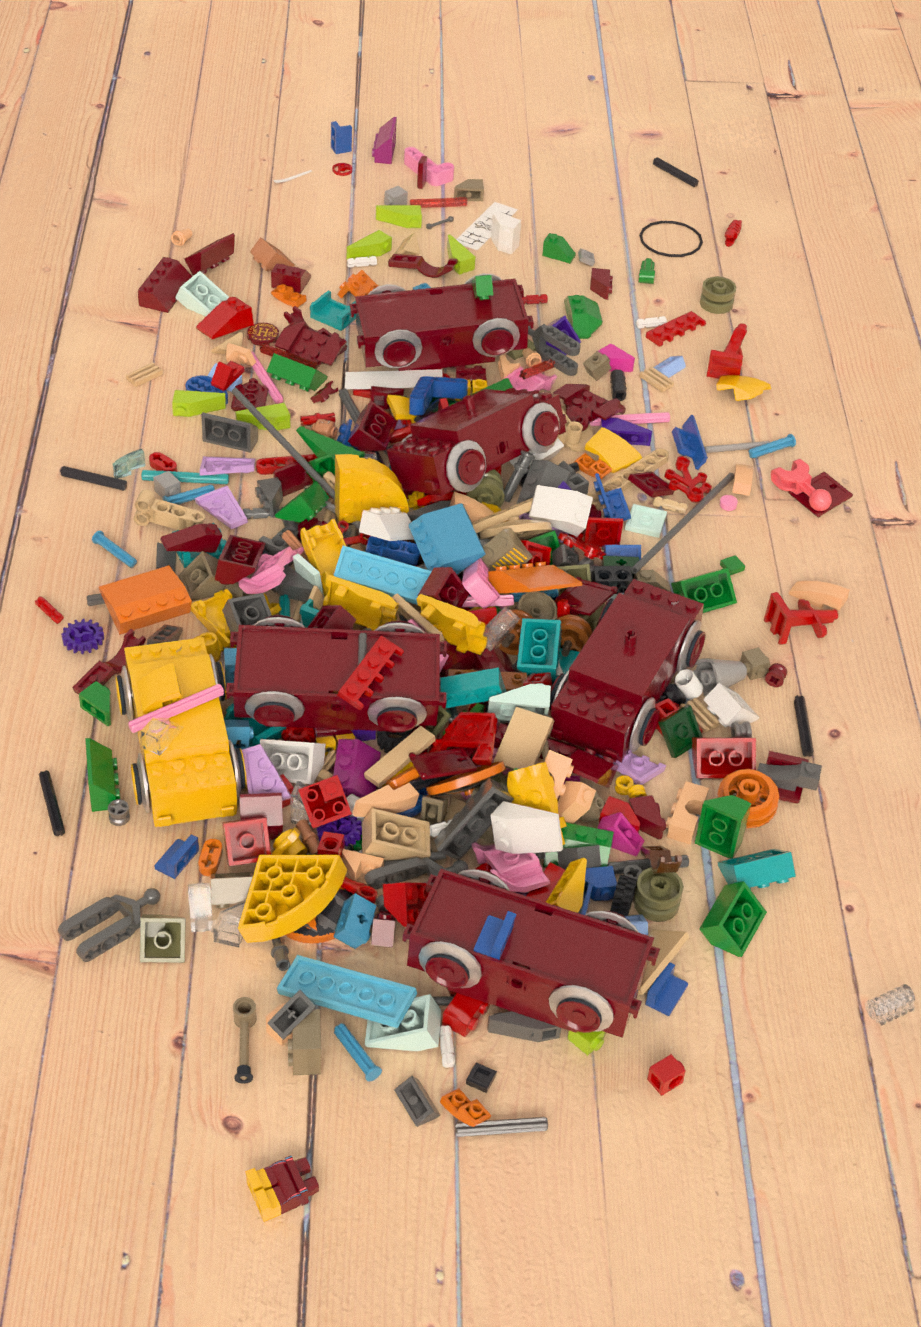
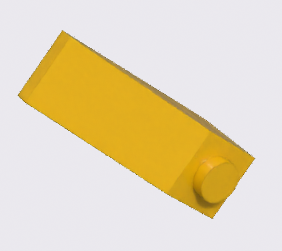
(570, 887)

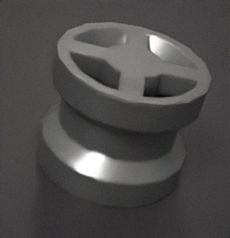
(741, 730)
(115, 808)

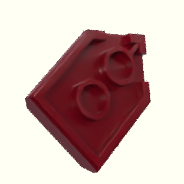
(253, 392)

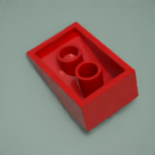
(226, 318)

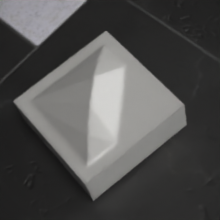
(586, 257)

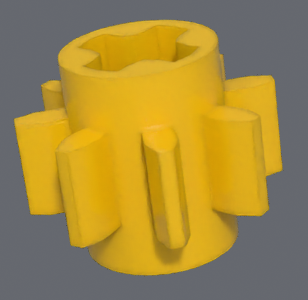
(412, 499)

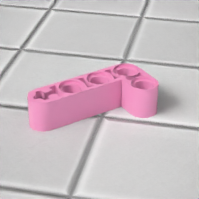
(436, 174)
(477, 584)

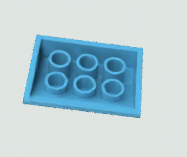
(447, 538)

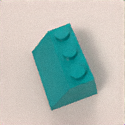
(539, 646)
(472, 687)
(759, 868)

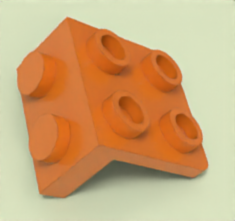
(358, 285)

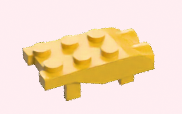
(323, 549)
(365, 604)
(212, 617)
(456, 624)
(534, 789)

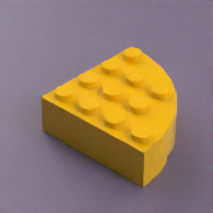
(363, 485)
(288, 893)

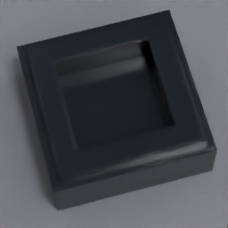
(481, 1077)

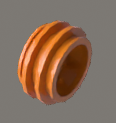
(752, 786)

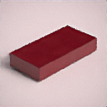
(422, 171)

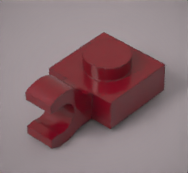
(323, 394)

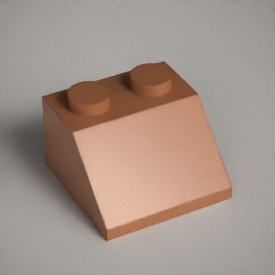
(269, 255)

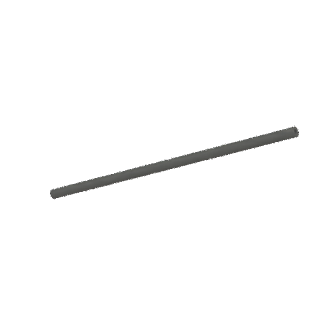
(284, 442)
(651, 553)

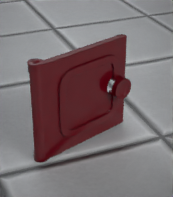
(824, 481)
(586, 597)
(442, 763)

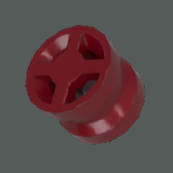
(776, 675)

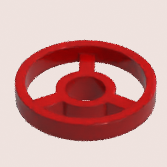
(341, 168)

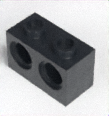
(613, 576)

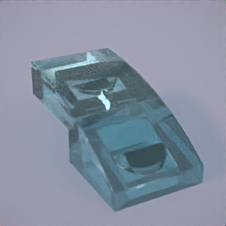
(128, 462)

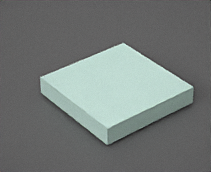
(646, 520)
(307, 571)

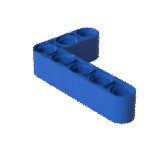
(430, 387)
(395, 550)

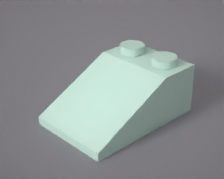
(200, 294)
(529, 697)
(416, 1031)

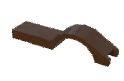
(661, 859)

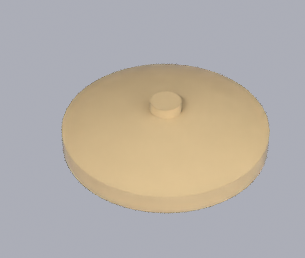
(521, 528)

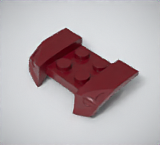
(309, 344)
(581, 396)

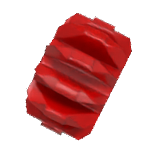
(298, 735)

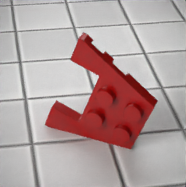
(470, 731)

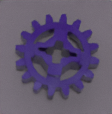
(82, 636)
(348, 825)

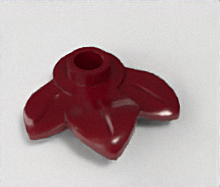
(579, 415)

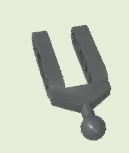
(559, 340)
(405, 871)
(100, 912)

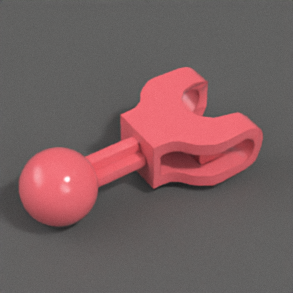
(799, 481)

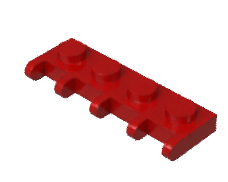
(674, 327)
(369, 671)

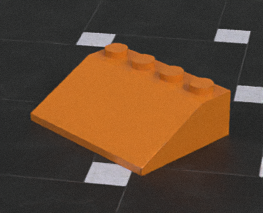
(530, 578)
(146, 599)

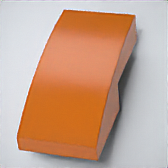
(286, 295)
(593, 467)
(462, 1108)

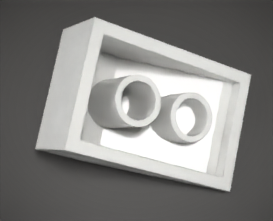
(562, 508)
(525, 829)

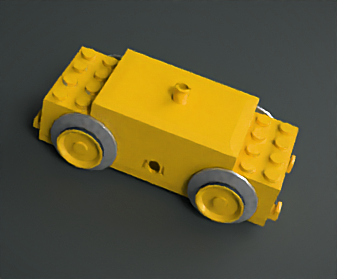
(201, 768)

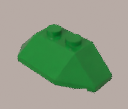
(583, 315)

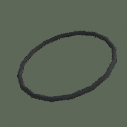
(671, 255)

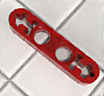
(268, 465)

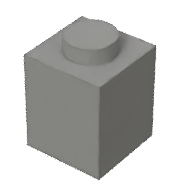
(396, 196)
(166, 484)

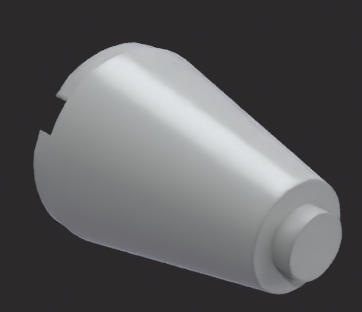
(716, 671)

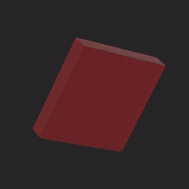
(650, 484)

